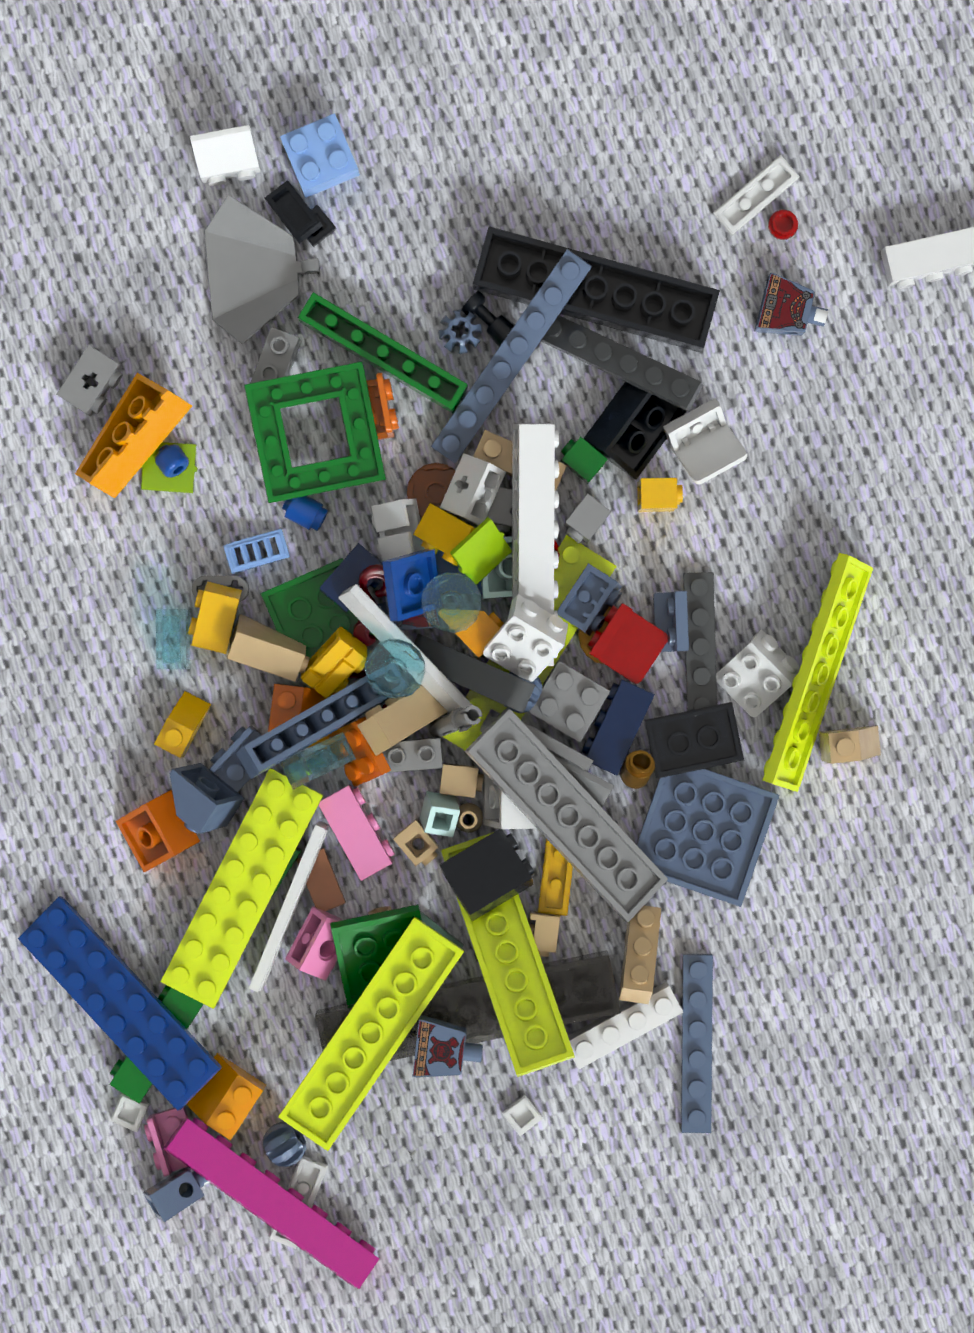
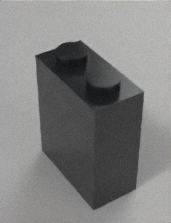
(488, 873)

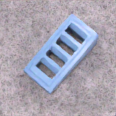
(232, 558)

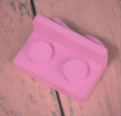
(159, 1130)

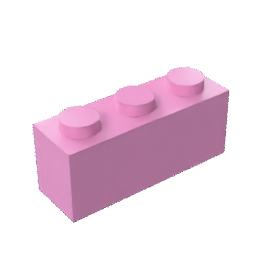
(357, 831)

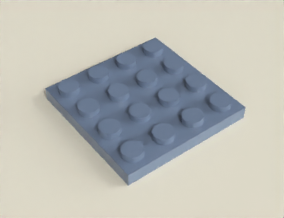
(707, 832)

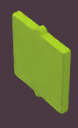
(155, 480)
(481, 551)

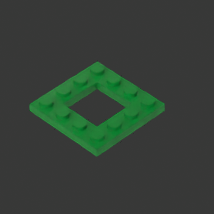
(289, 482)

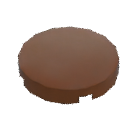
(430, 479)

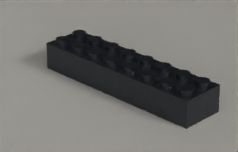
(608, 295)

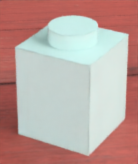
(439, 814)

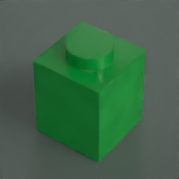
(582, 459)

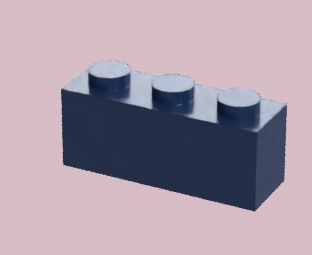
(617, 726)

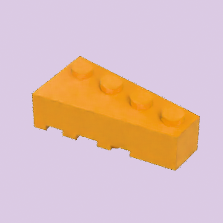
(131, 434)

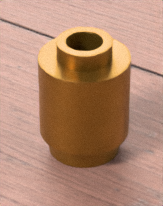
(637, 769)

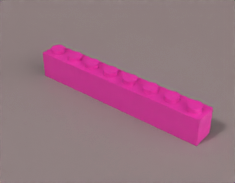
(271, 1202)

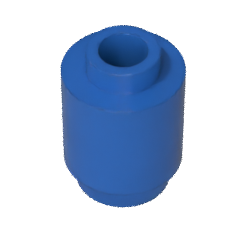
(305, 512)

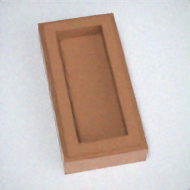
(324, 884)

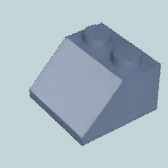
(203, 798)

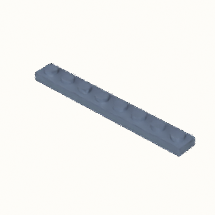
(511, 355)

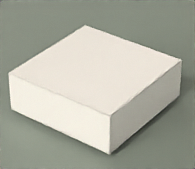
(129, 1113)
(522, 1115)

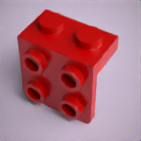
(628, 643)

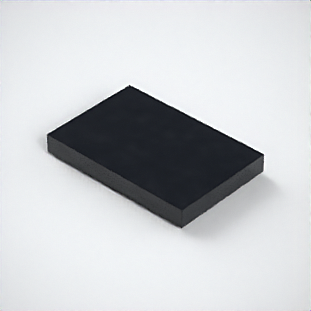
(694, 740)

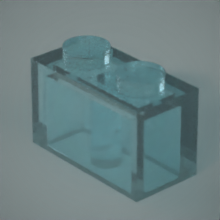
(172, 639)
(317, 760)

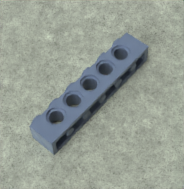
(309, 727)

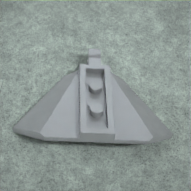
(250, 269)

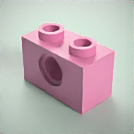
(314, 945)

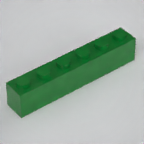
(382, 352)

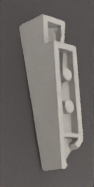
(573, 761)

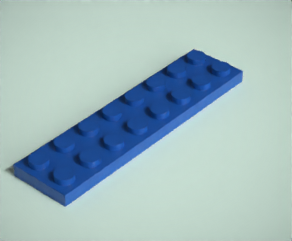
(120, 1003)

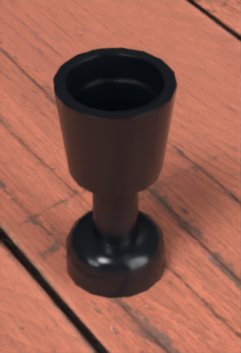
(498, 327)

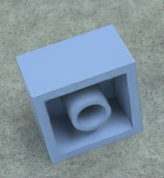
(320, 155)

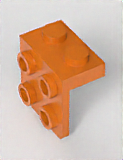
(384, 417)

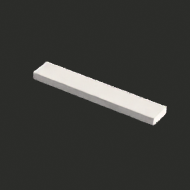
(383, 629)
(289, 906)

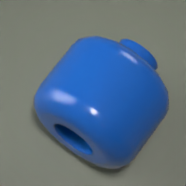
(171, 460)

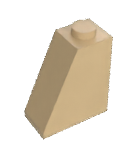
(266, 649)
(849, 744)

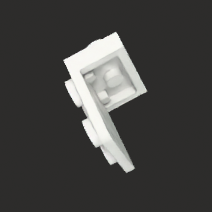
(704, 442)
(527, 639)
(758, 674)

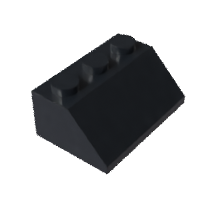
(632, 428)

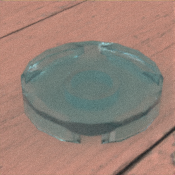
(451, 602)
(395, 668)

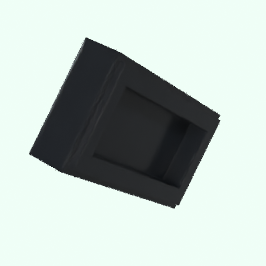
(293, 212)

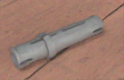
(458, 719)

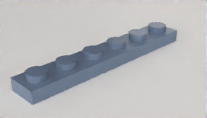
(696, 1043)

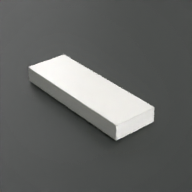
(756, 195)
(306, 1181)

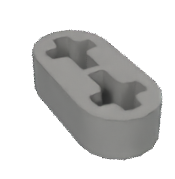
(222, 580)

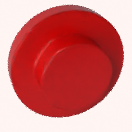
(783, 224)

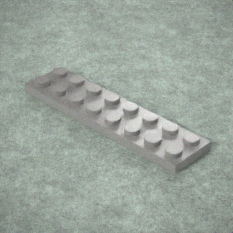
(566, 814)

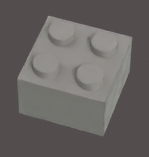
(569, 701)

